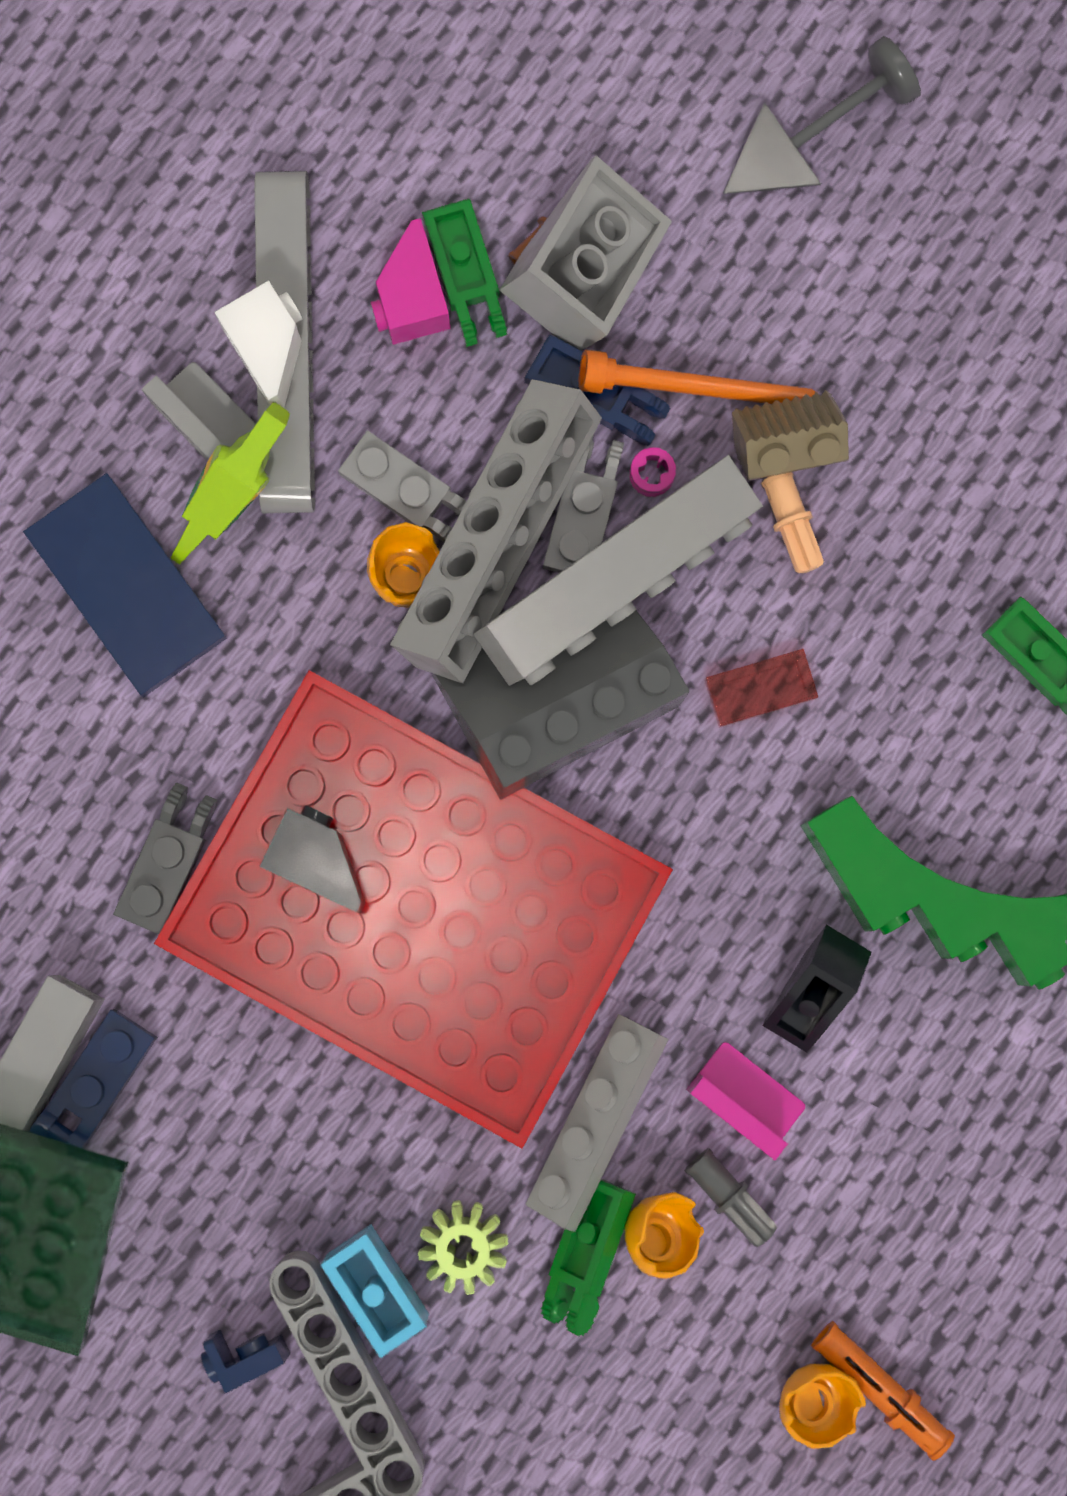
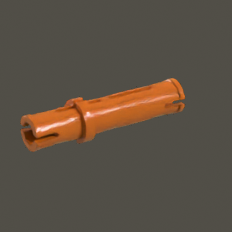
(928, 1434)

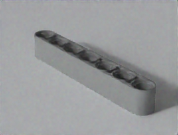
(283, 259)

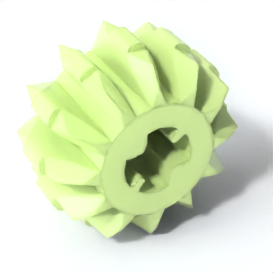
(445, 1252)

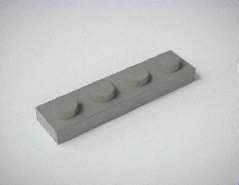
(596, 1123)

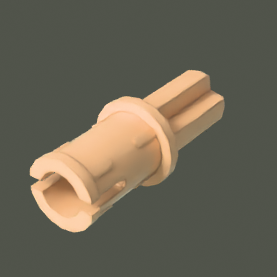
(793, 522)

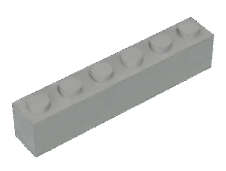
(617, 572)

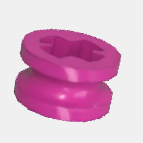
(638, 465)

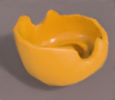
(393, 549)
(663, 1235)
(803, 1410)

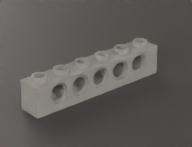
(497, 529)

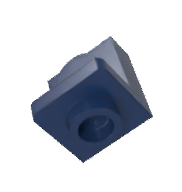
(253, 1360)

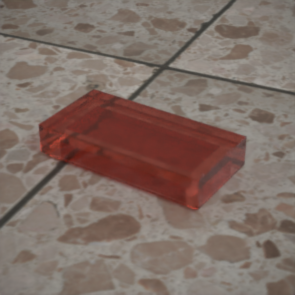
(761, 688)

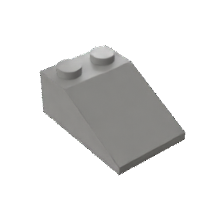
(587, 256)

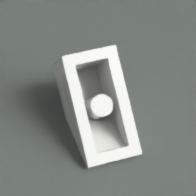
(265, 338)

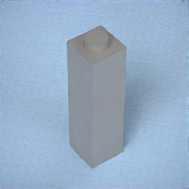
(44, 1049)

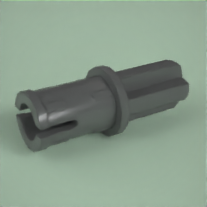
(731, 1198)

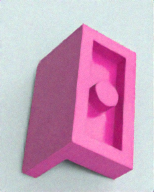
(747, 1099)

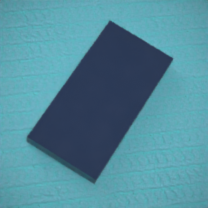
(125, 585)

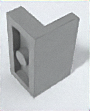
(199, 409)

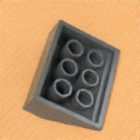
(572, 711)

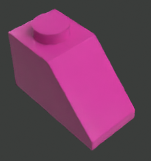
(410, 290)

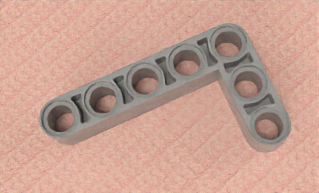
(347, 1401)

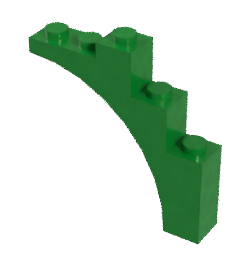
(886, 883)

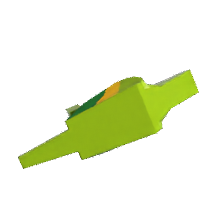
(230, 482)

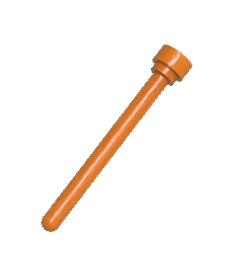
(601, 373)

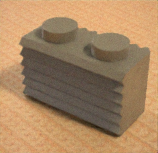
(790, 435)

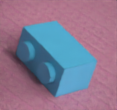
(375, 1290)

